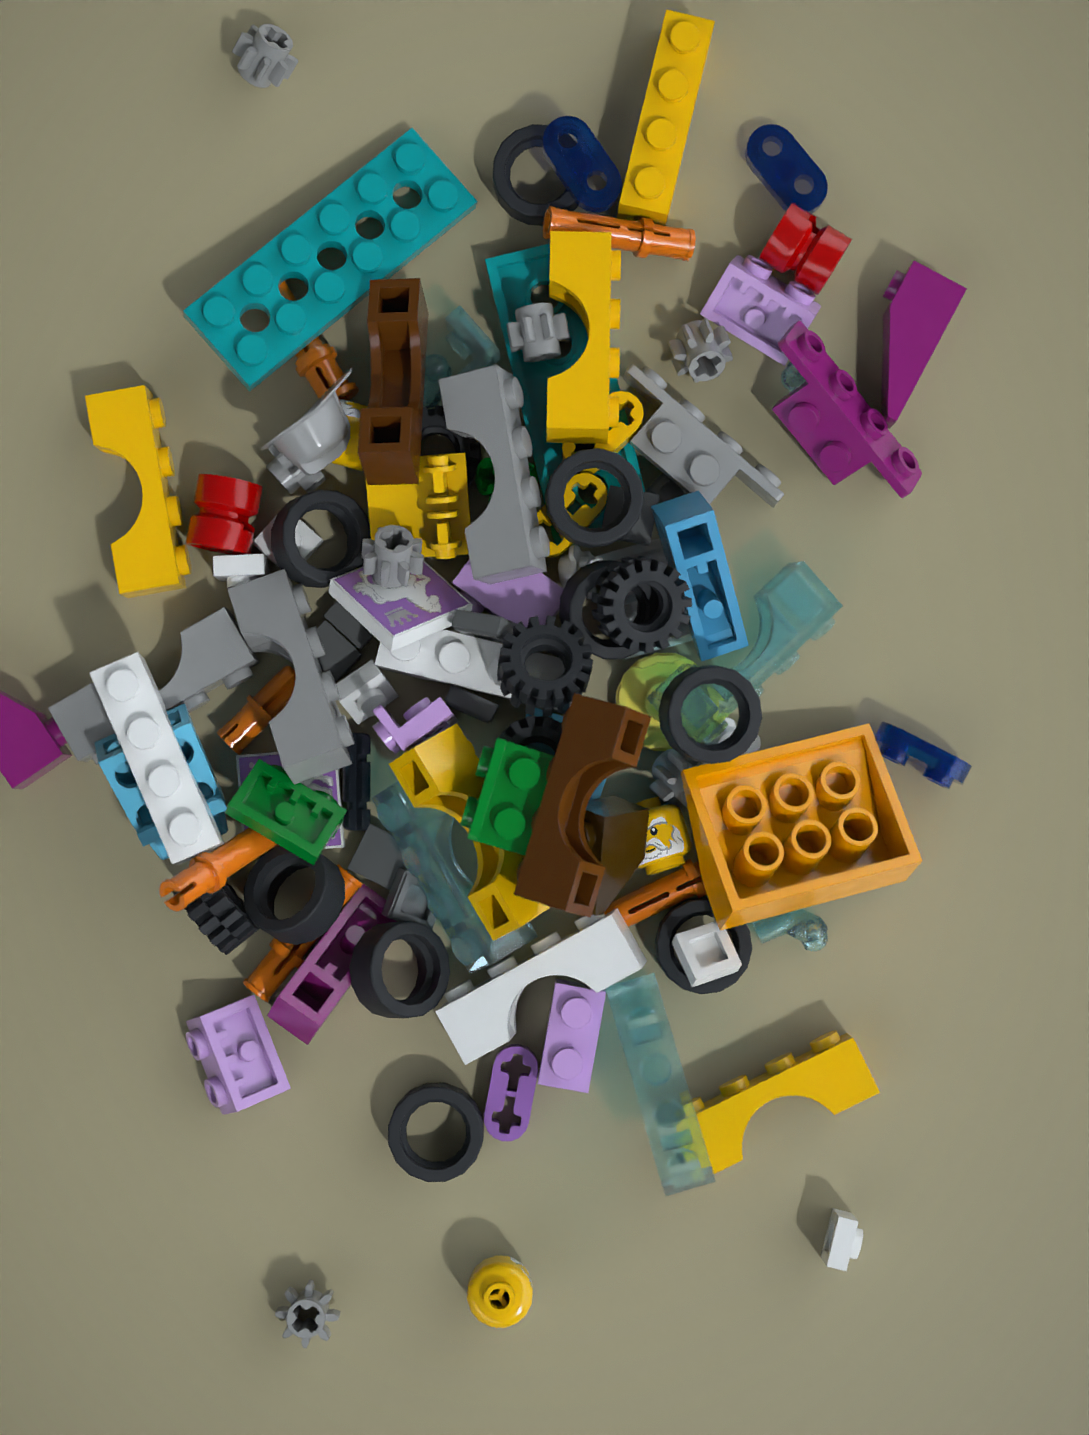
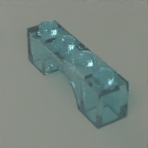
(790, 611)
(429, 855)
(660, 1085)

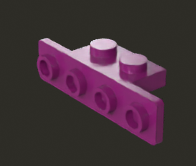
(836, 421)

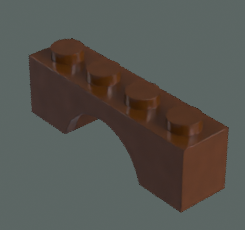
(398, 345)
(593, 745)

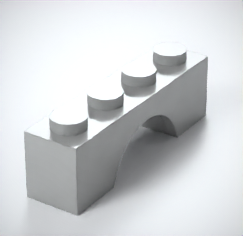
(507, 536)
(210, 656)
(307, 729)

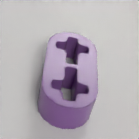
(523, 1094)

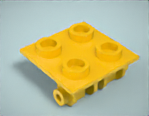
(430, 510)

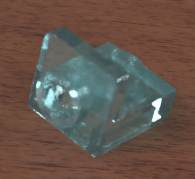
(469, 339)

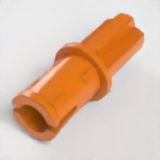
(259, 710)

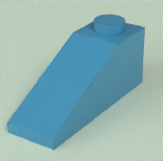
(696, 551)

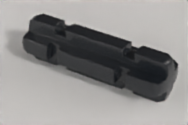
(357, 784)

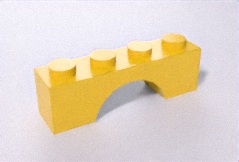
(665, 117)
(581, 279)
(149, 554)
(442, 777)
(829, 1074)

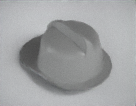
(318, 435)

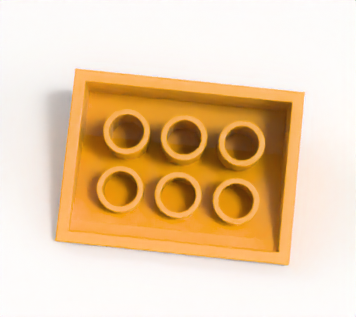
(797, 826)

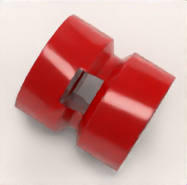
(805, 248)
(224, 514)

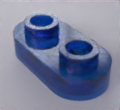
(581, 162)
(781, 171)
(939, 765)

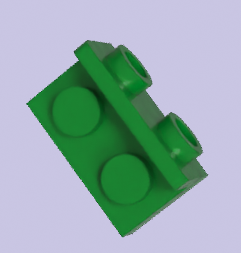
(509, 796)
(286, 812)

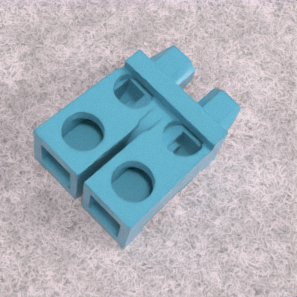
(121, 779)

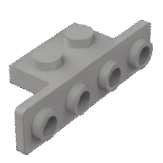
(690, 451)

